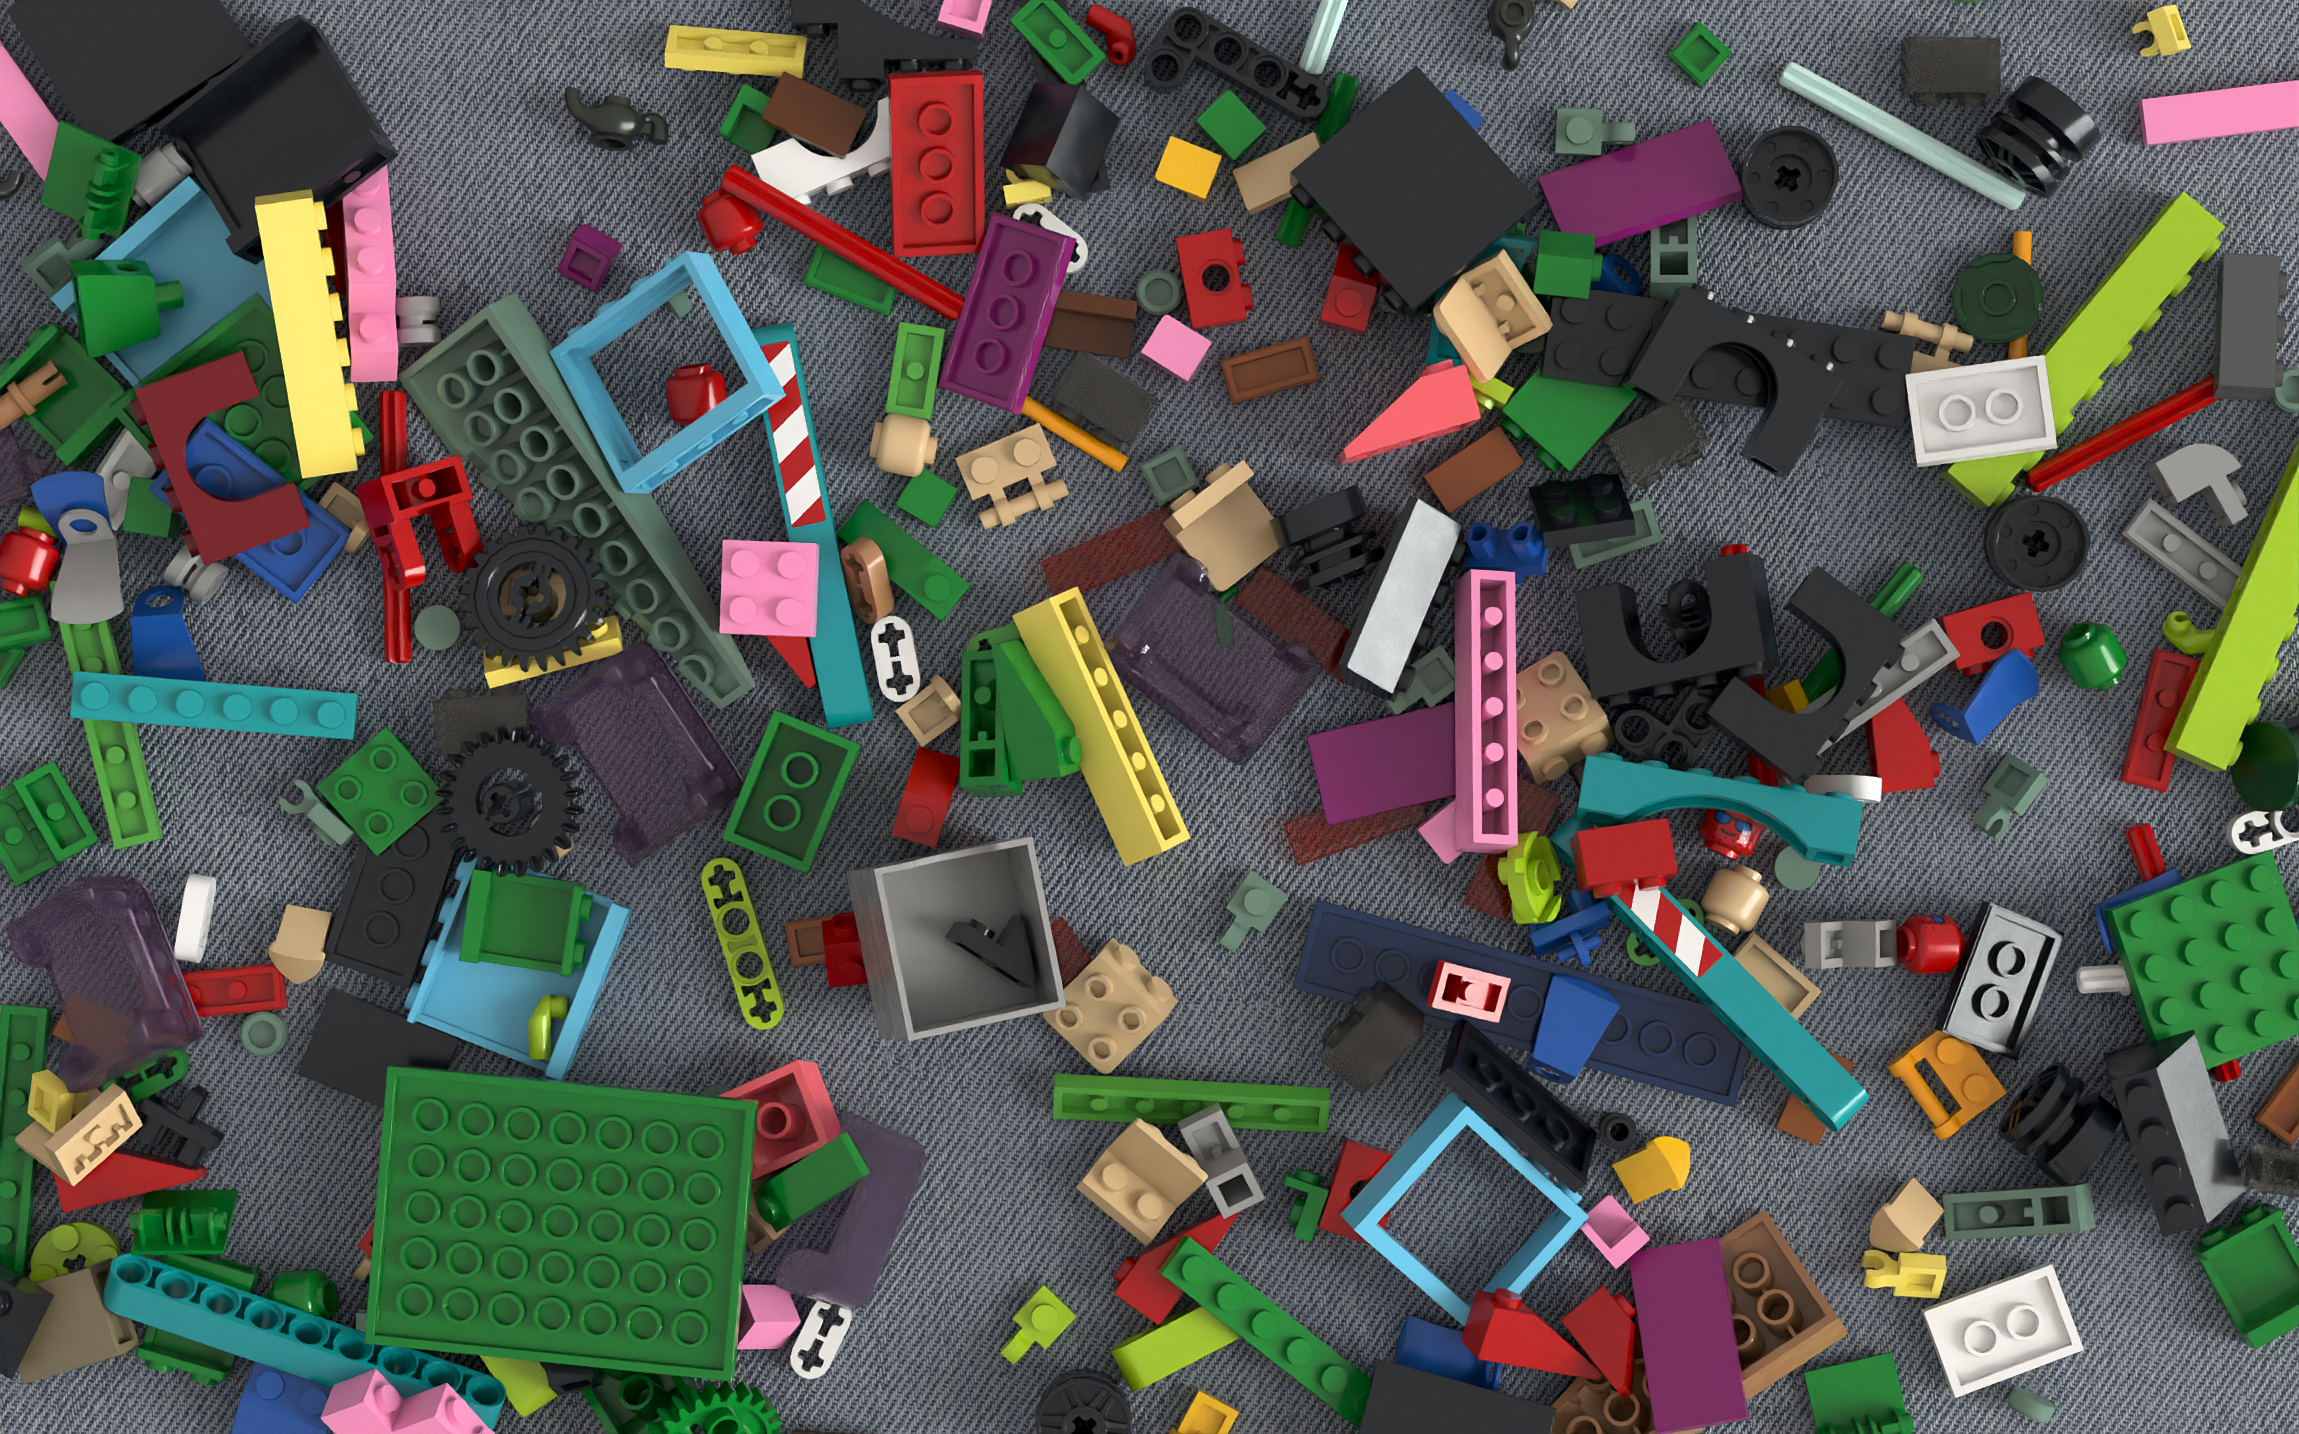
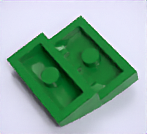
(40, 824)

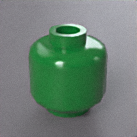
(2092, 656)
(305, 1291)

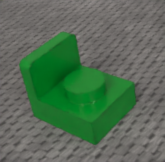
(1306, 1211)

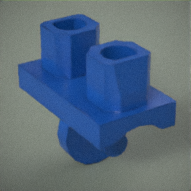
(1506, 550)
(1587, 918)

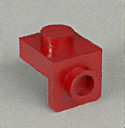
(843, 951)

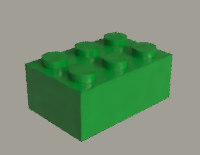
(792, 791)

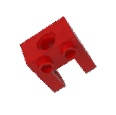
(429, 488)

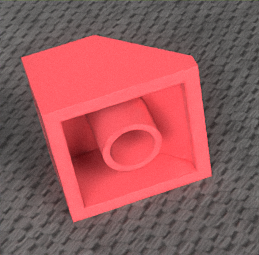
(791, 1116)

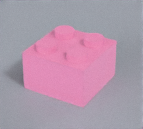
(769, 588)

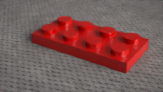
(936, 163)

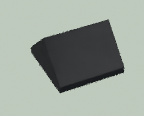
(1061, 138)

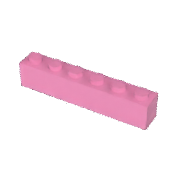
(1485, 712)

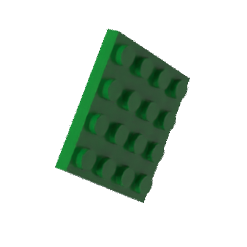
(258, 423)
(2214, 958)

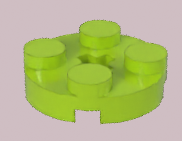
(1530, 878)
(69, 1242)

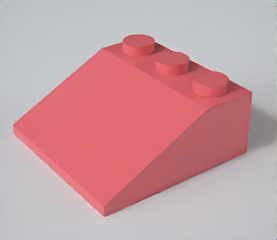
(1432, 407)

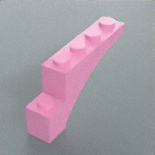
(370, 281)
(375, 1407)

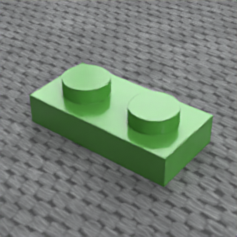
(915, 370)

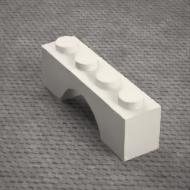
(805, 174)

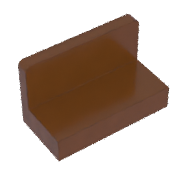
(814, 116)
(1092, 324)

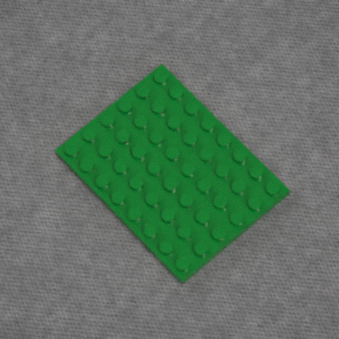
(561, 1222)

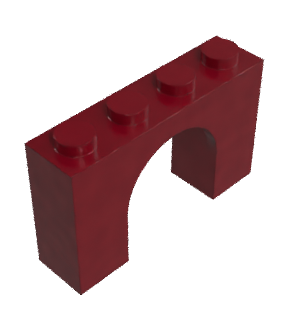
(216, 523)

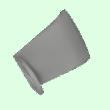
(89, 573)

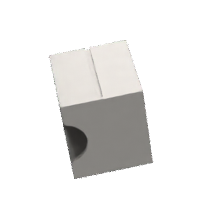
(919, 977)

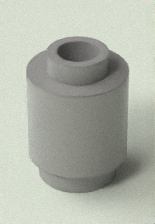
(160, 174)

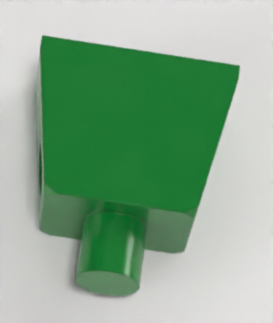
(119, 303)

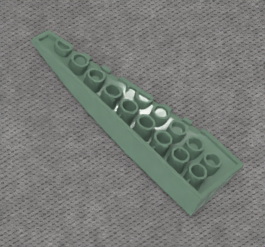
(510, 412)

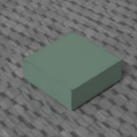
(1169, 475)

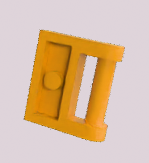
(1959, 1071)

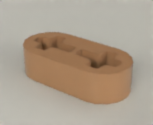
(867, 580)

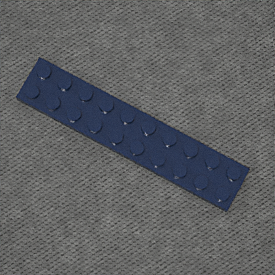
(1649, 1039)

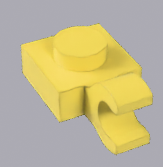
(1910, 1276)

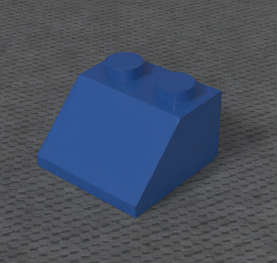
(280, 1404)

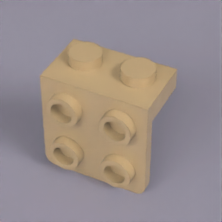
(1490, 314)
(1224, 526)
(1557, 718)
(1111, 1007)

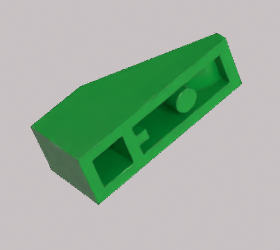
(908, 561)
(1035, 725)
(983, 743)
(811, 1183)

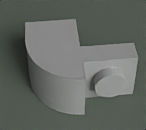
(2204, 470)
(1849, 943)
(1223, 1159)

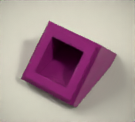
(589, 257)

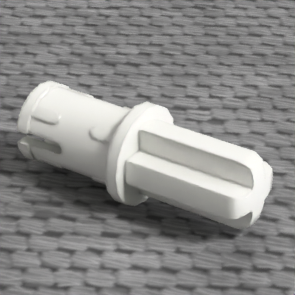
(2103, 979)

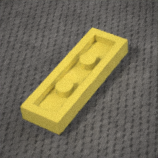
(735, 51)
(607, 643)

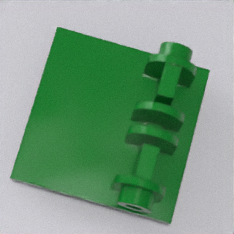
(90, 181)
(381, 791)
(183, 1222)
(1858, 1397)

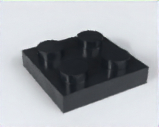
(1581, 510)

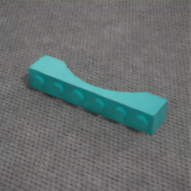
(214, 705)
(1812, 824)

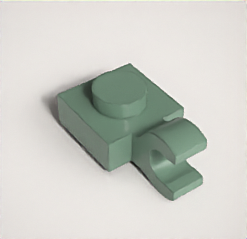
(1582, 132)
(50, 262)
(1431, 683)
(2009, 789)
(327, 821)
(1254, 906)

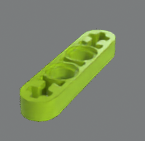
(749, 941)

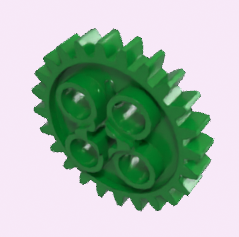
(719, 1412)

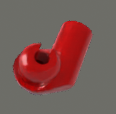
(1118, 34)

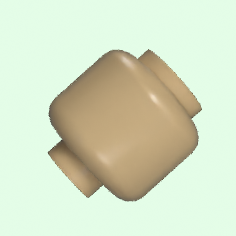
(903, 445)
(1734, 899)

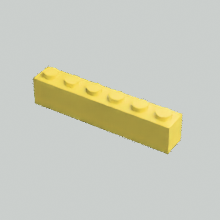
(307, 333)
(1113, 746)

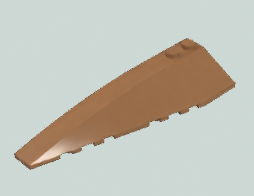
(1776, 1322)

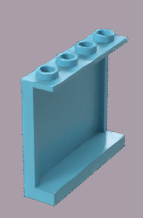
(186, 243)
(494, 1001)

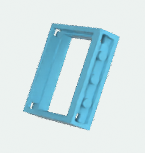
(616, 317)
(1414, 1159)

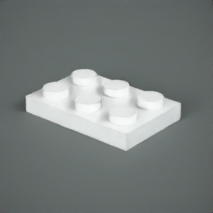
(1981, 411)
(2002, 1329)

